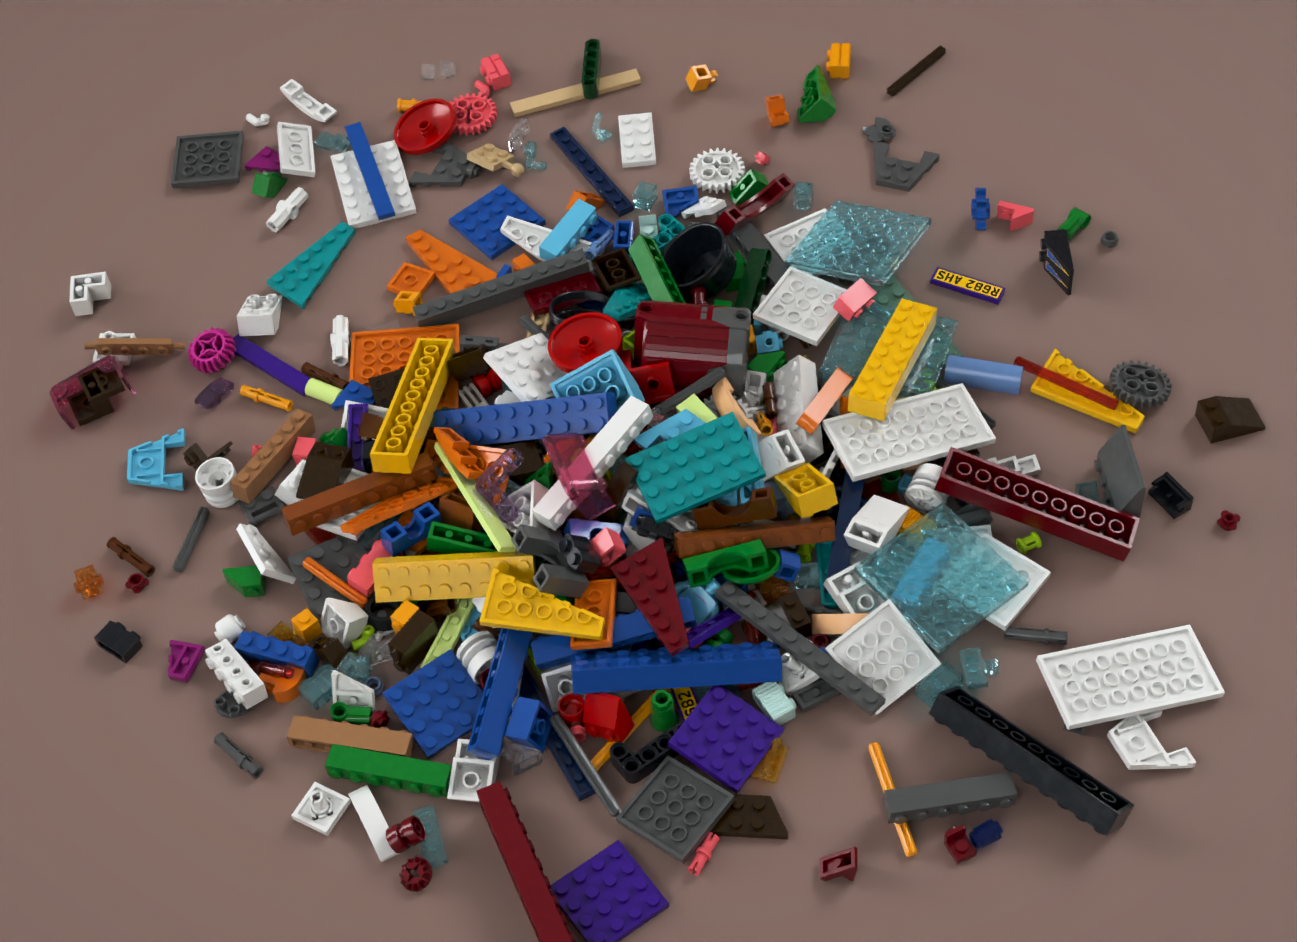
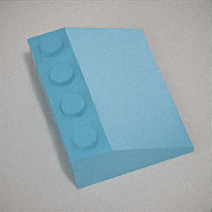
(600, 375)

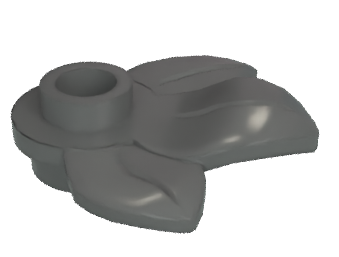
(880, 131)

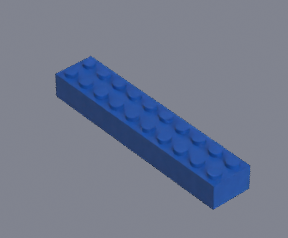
(530, 419)
(689, 668)

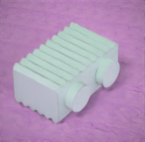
(774, 702)

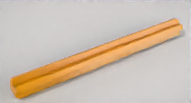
(638, 717)
(887, 784)

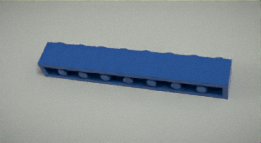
(627, 631)
(499, 693)

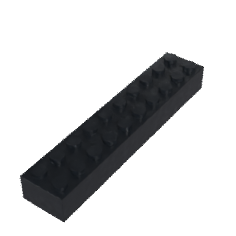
(1031, 760)

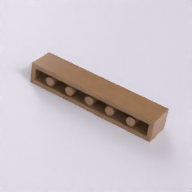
(271, 456)
(322, 733)

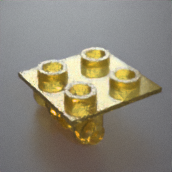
(772, 763)

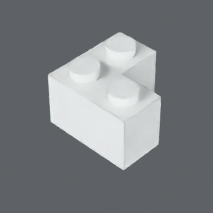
(86, 289)

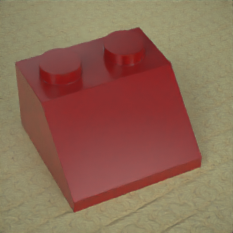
(606, 717)

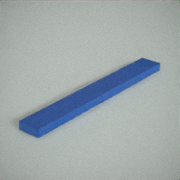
(369, 171)

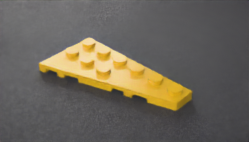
(1122, 415)
(525, 608)

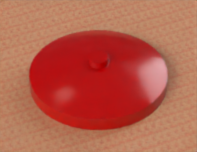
(425, 126)
(583, 339)

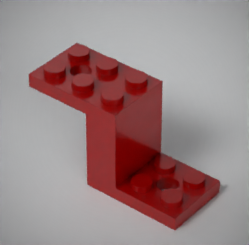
(644, 374)

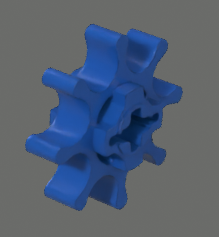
(980, 209)

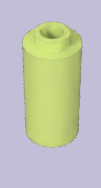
(322, 391)

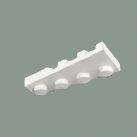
(263, 554)

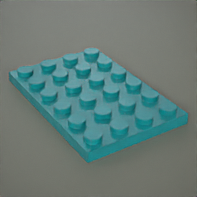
(695, 467)

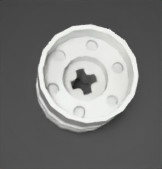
(214, 481)
(921, 491)
(477, 654)

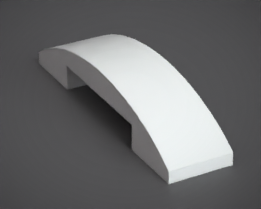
(306, 103)
(372, 821)

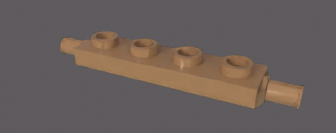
(134, 346)

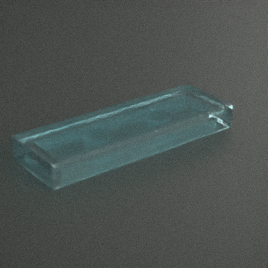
(433, 845)

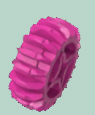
(211, 350)

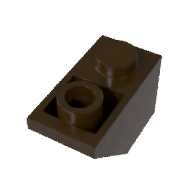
(330, 650)

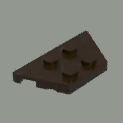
(752, 818)

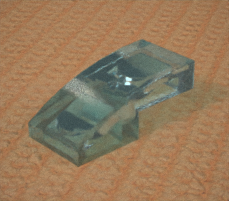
(332, 143)

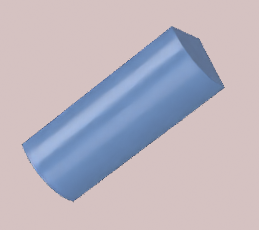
(983, 374)

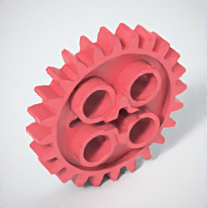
(481, 116)

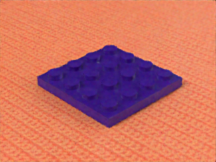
(725, 737)
(608, 896)

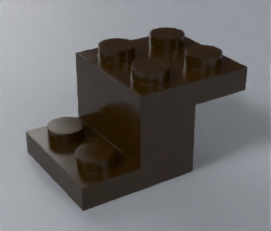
(94, 398)

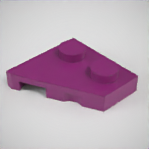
(265, 160)

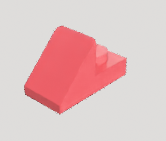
(1017, 214)

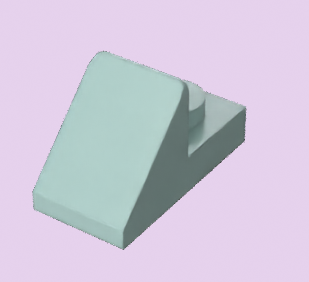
(648, 225)

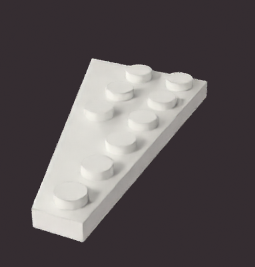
(531, 236)

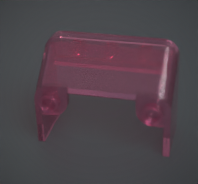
(72, 384)
(577, 473)

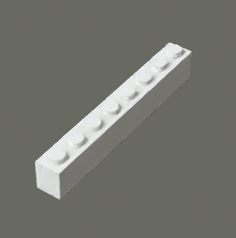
(602, 453)

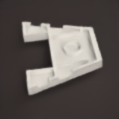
(1141, 748)

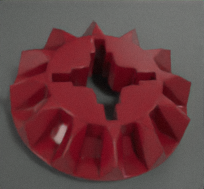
(415, 883)

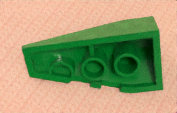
(817, 100)

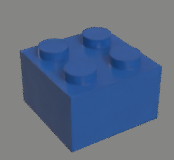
(529, 723)

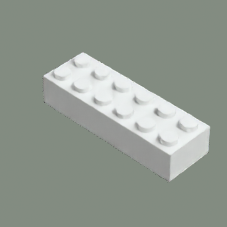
(795, 390)

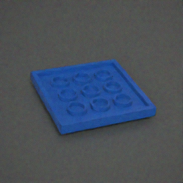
(483, 219)
(436, 703)

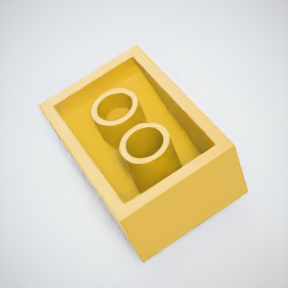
(807, 490)

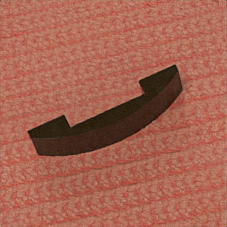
(617, 488)

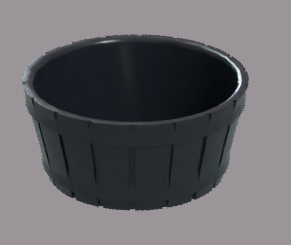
(700, 259)

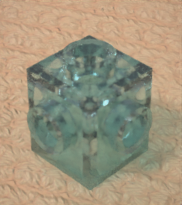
(356, 667)

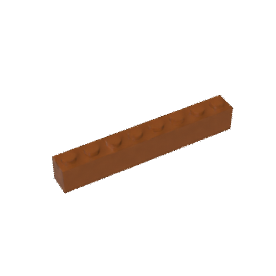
(355, 495)
(771, 534)

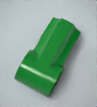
(1076, 220)
(352, 714)

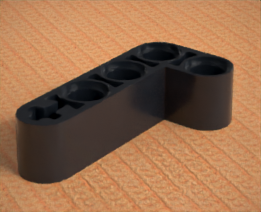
(638, 759)

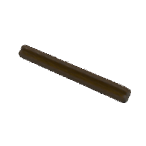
(916, 70)

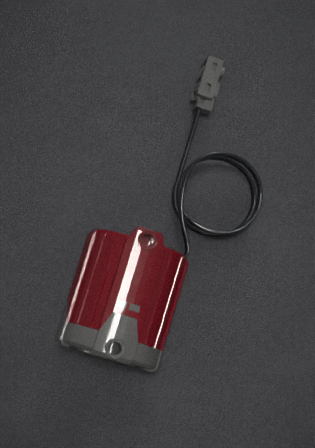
(687, 335)

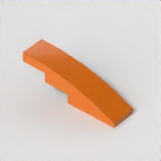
(457, 452)

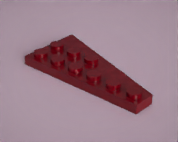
(651, 588)

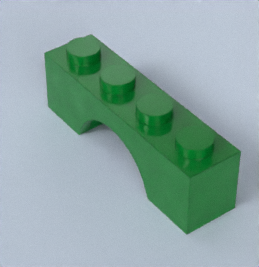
(745, 556)

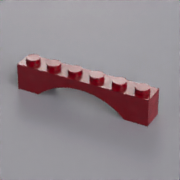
(741, 214)

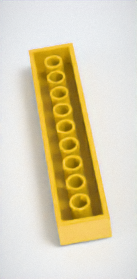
(412, 406)

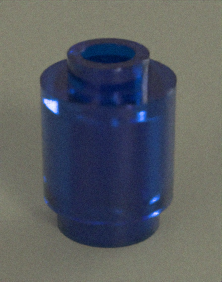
(985, 833)

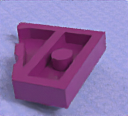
(183, 660)

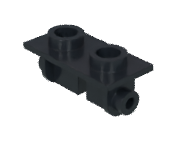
(646, 528)

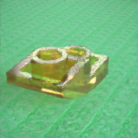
(284, 632)

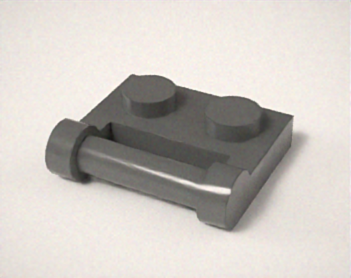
(263, 501)

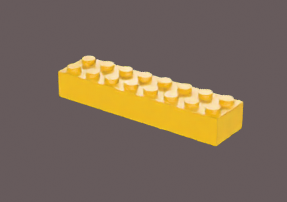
(892, 360)
(446, 575)

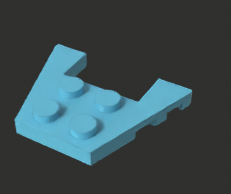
(668, 429)
(148, 463)

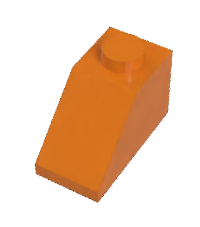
(587, 197)

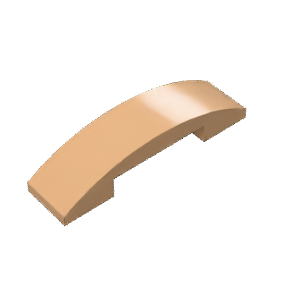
(726, 404)
(835, 622)

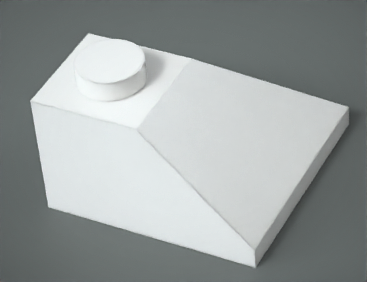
(342, 621)
(558, 683)

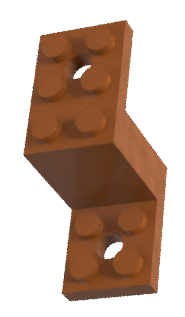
(455, 512)

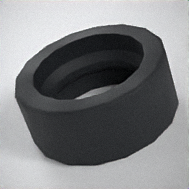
(380, 623)

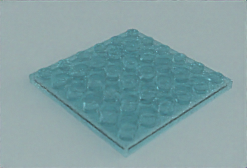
(858, 243)
(859, 336)
(941, 577)

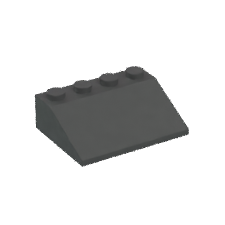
(1120, 474)

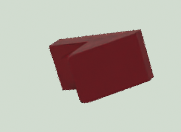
(839, 864)

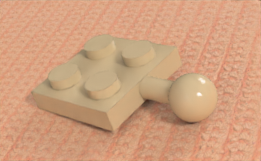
(494, 159)

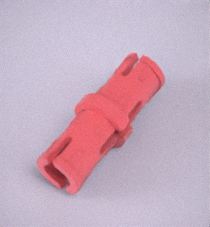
(703, 854)

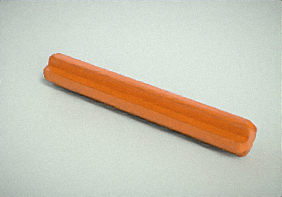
(335, 582)

